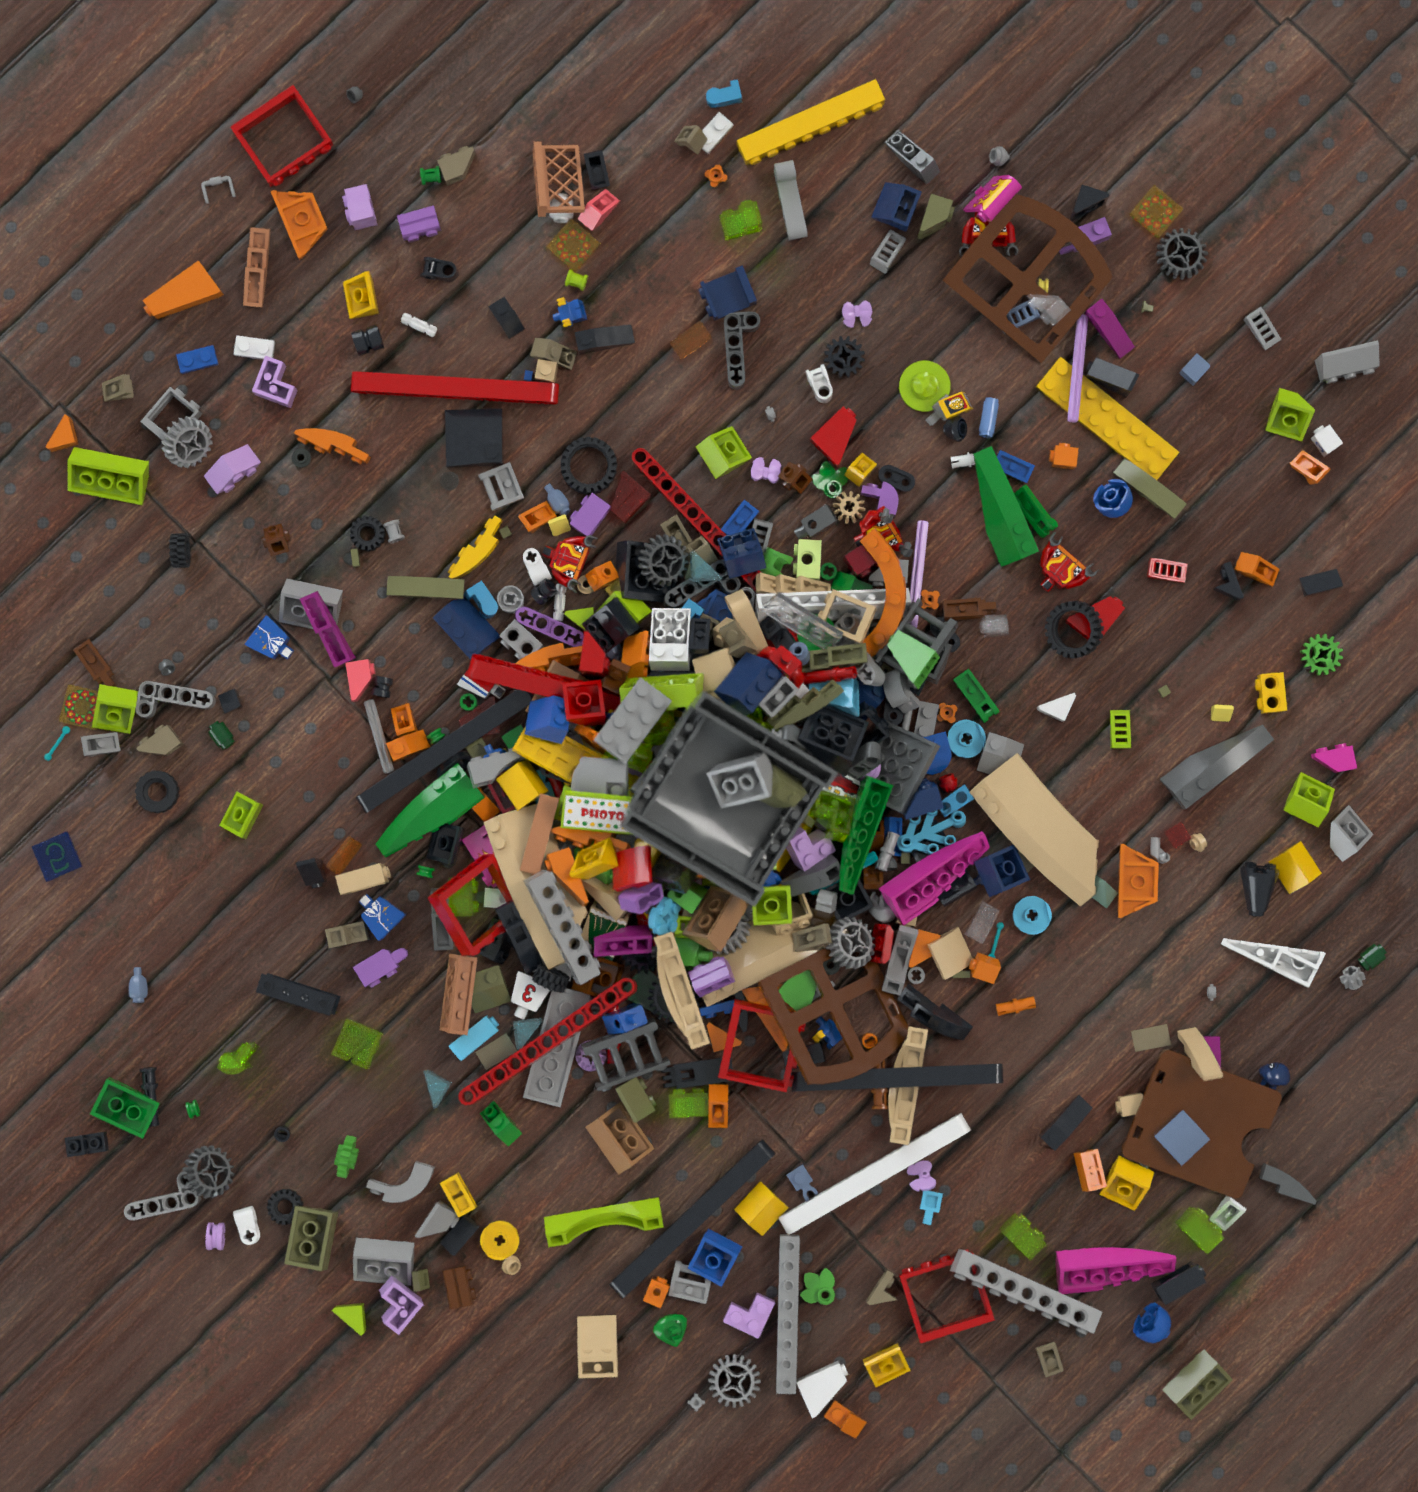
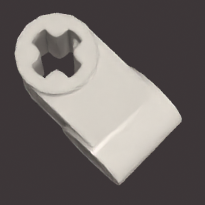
(819, 380)
(537, 570)
(247, 1221)

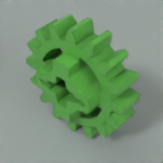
(1317, 648)
(346, 1156)

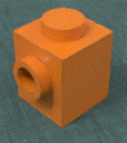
(1064, 456)
(602, 576)
(985, 967)
(656, 1291)

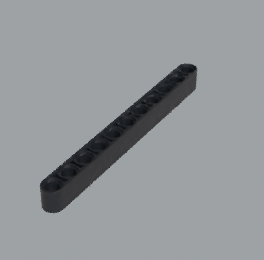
(444, 749)
(910, 1077)
(692, 1218)

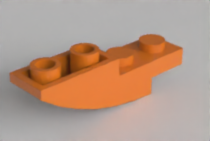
(325, 440)
(543, 657)
(585, 838)

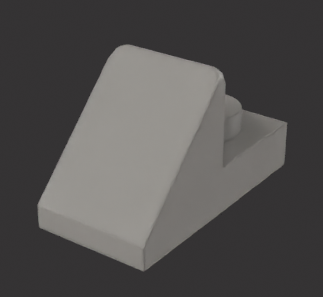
(100, 744)

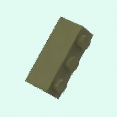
(311, 1238)
(1197, 1384)

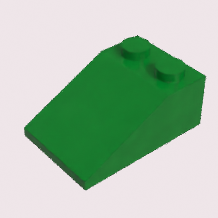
(125, 1107)

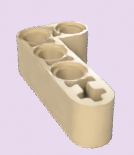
(743, 612)

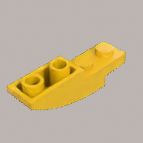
(472, 557)

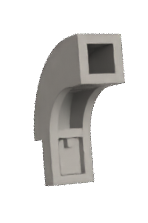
(899, 960)
(413, 1186)

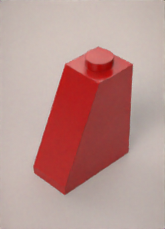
(835, 435)
(1109, 611)

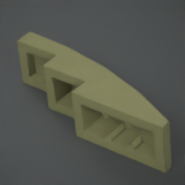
(1149, 488)
(425, 587)
(836, 656)
(811, 702)

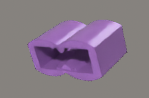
(640, 899)

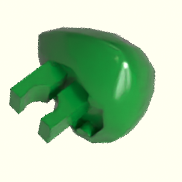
(671, 1329)

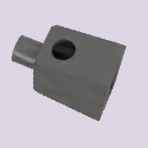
(824, 518)

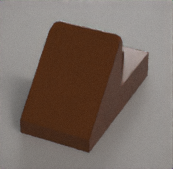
(616, 676)

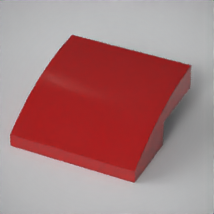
(633, 868)

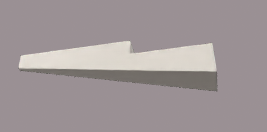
(1292, 963)

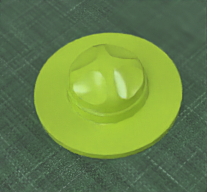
(923, 385)

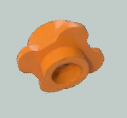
(717, 169)
(930, 604)
(950, 717)

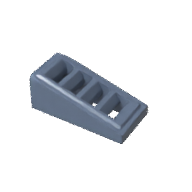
(1035, 315)

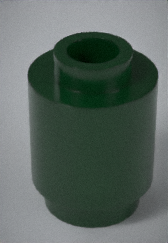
(221, 735)
(1372, 957)

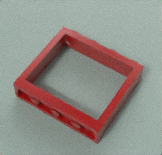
(267, 110)
(439, 903)
(748, 1078)
(951, 1327)

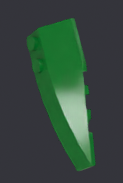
(1001, 511)
(437, 804)
(864, 824)

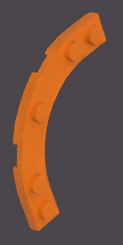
(895, 591)

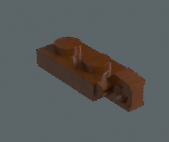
(967, 609)
(95, 663)

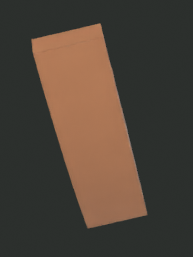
(256, 267)
(539, 834)

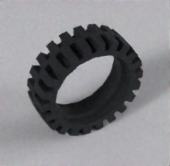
(585, 443)
(1095, 625)

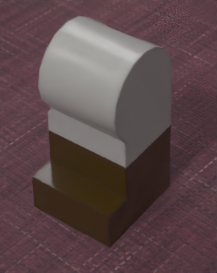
(825, 908)

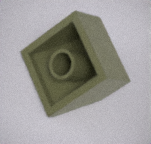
(936, 215)
(786, 790)
(489, 989)
(636, 1099)

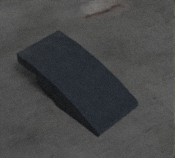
(960, 886)

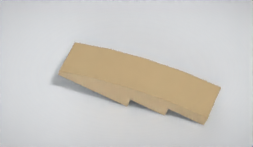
(785, 584)
(1200, 1054)

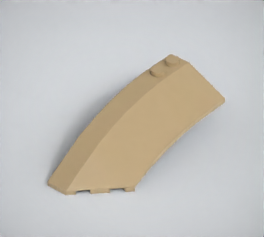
(1040, 828)
(509, 839)
(760, 956)

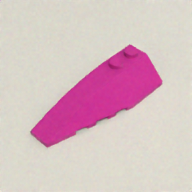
(924, 881)
(1096, 1267)

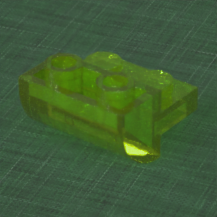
(236, 1061)

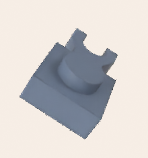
(800, 1180)

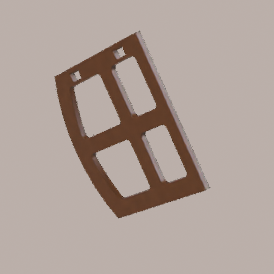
(1024, 281)
(832, 1002)

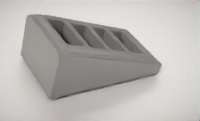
(882, 262)
(1264, 318)
(766, 524)

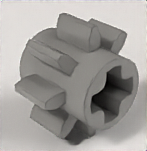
(1352, 977)

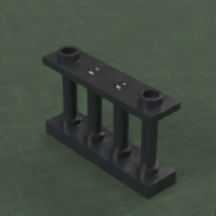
(298, 994)

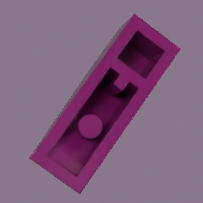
(1109, 328)
(624, 941)

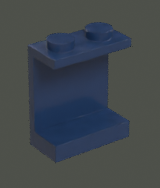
(727, 294)

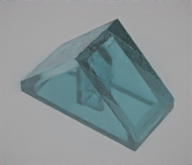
(701, 570)
(524, 1030)
(437, 1087)

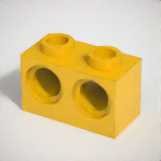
(1277, 693)
(458, 1194)

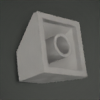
(997, 751)
(1348, 834)
(438, 1220)

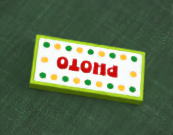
(594, 811)

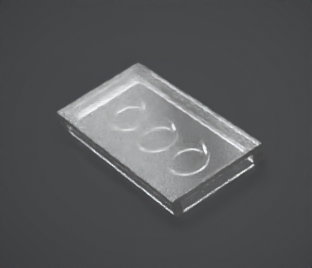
(801, 621)

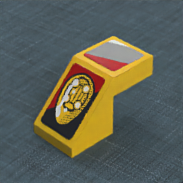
(955, 405)

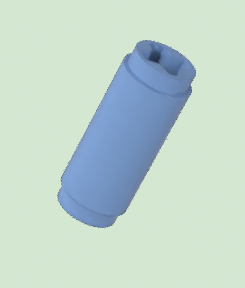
(988, 417)

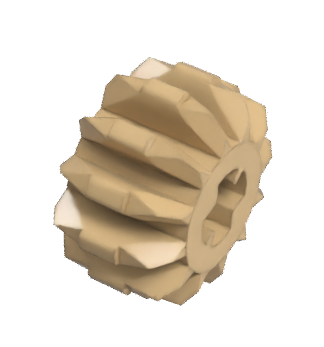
(842, 504)

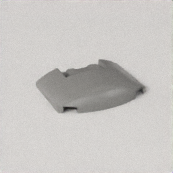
(601, 776)

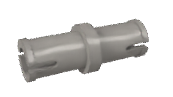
(887, 851)

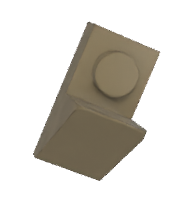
(691, 137)
(118, 388)
(675, 528)
(737, 639)
(812, 938)
(879, 1294)
(1049, 1359)

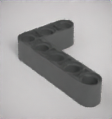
(865, 760)

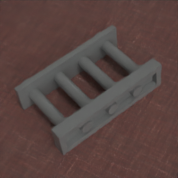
(946, 631)
(611, 1042)

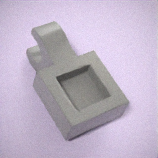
(935, 416)

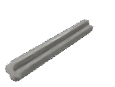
(378, 735)

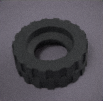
(157, 806)

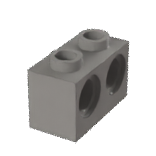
(524, 638)

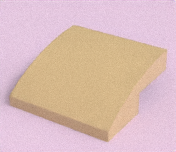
(950, 953)

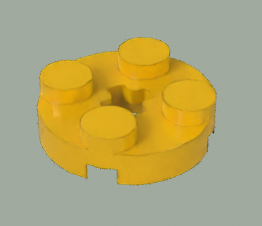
(490, 1246)

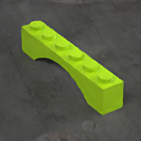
(565, 1227)

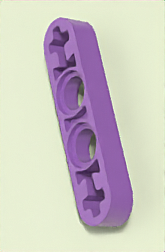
(549, 628)

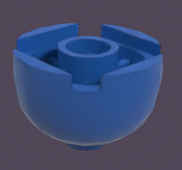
(1113, 498)
(1153, 1325)

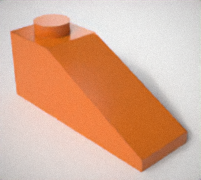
(560, 865)

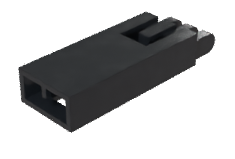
(704, 1070)

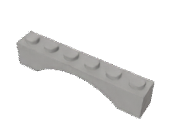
(485, 770)

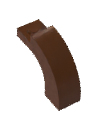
(871, 876)

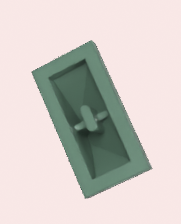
(1104, 892)

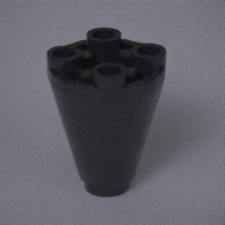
(1258, 886)

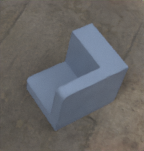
(1194, 369)

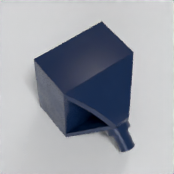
(1001, 871)

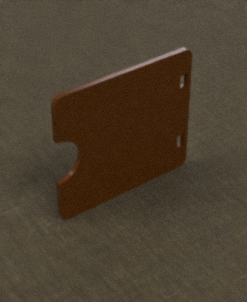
(1221, 1109)

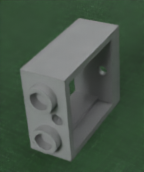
(160, 405)

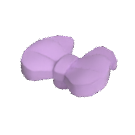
(863, 310)
(758, 470)
(925, 1181)

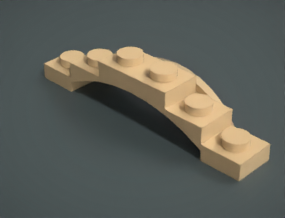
(678, 991)
(903, 1099)

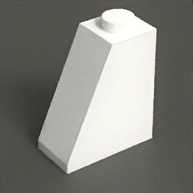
(821, 1386)

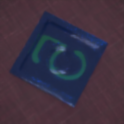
(57, 856)

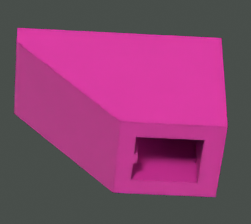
(1336, 760)

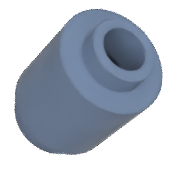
(801, 648)

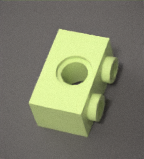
(810, 548)

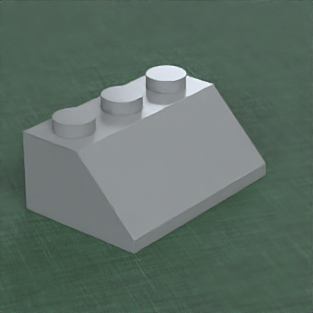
(1348, 362)
(292, 609)
(742, 780)
(379, 1259)

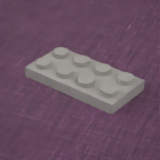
(632, 720)

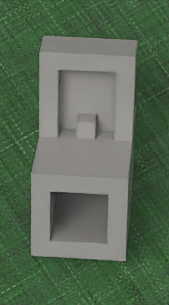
(899, 691)

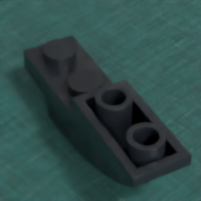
(519, 936)
(932, 1016)

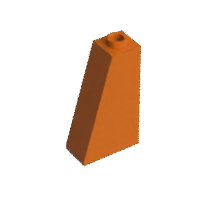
(182, 292)

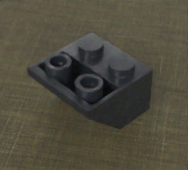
(610, 625)

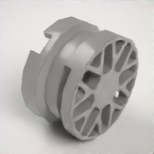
(510, 599)

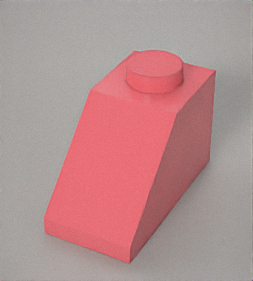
(598, 209)
(359, 676)

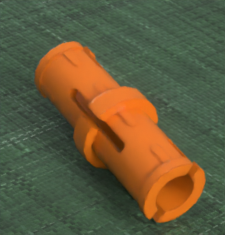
(1015, 1005)

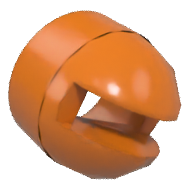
(870, 1043)

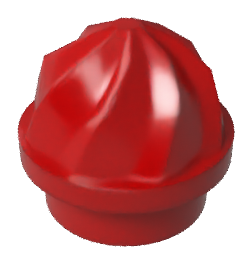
(948, 782)

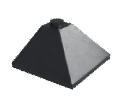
(474, 437)
(632, 582)
(833, 737)

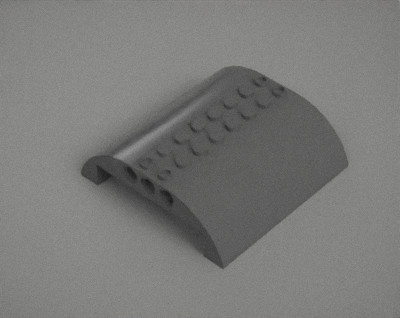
(682, 815)

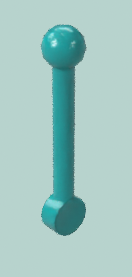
(66, 730)
(1000, 925)

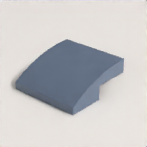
(1182, 1137)

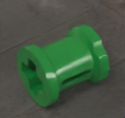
(430, 175)

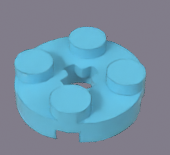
(971, 729)
(664, 917)
(1025, 924)

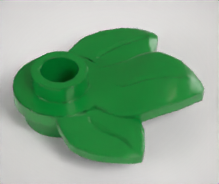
(829, 477)

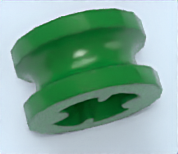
(830, 566)
(464, 706)
(436, 736)
(425, 871)
(193, 1109)

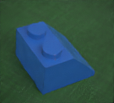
(547, 719)
(714, 1257)

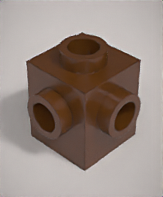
(794, 477)
(276, 539)

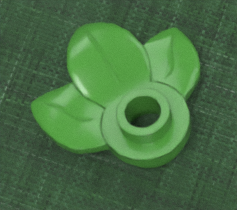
(816, 1285)

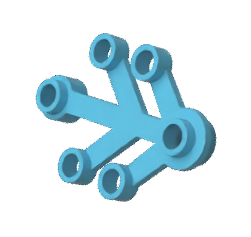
(929, 833)

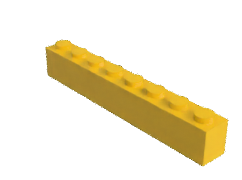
(811, 122)

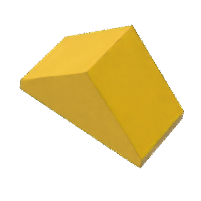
(860, 469)

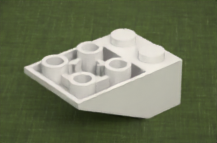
(670, 639)

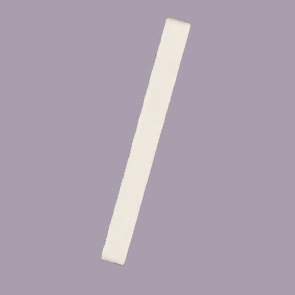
(874, 1173)

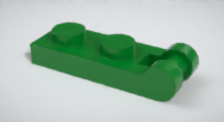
(1035, 512)
(975, 695)

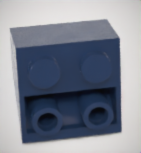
(896, 205)
(741, 553)

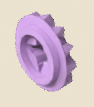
(584, 1062)

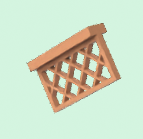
(542, 183)
(458, 994)

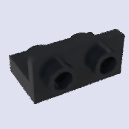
(499, 949)

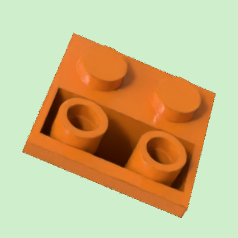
(636, 654)

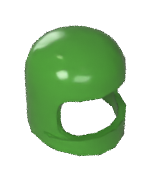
(775, 561)

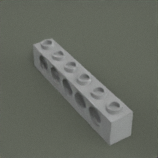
(535, 886)

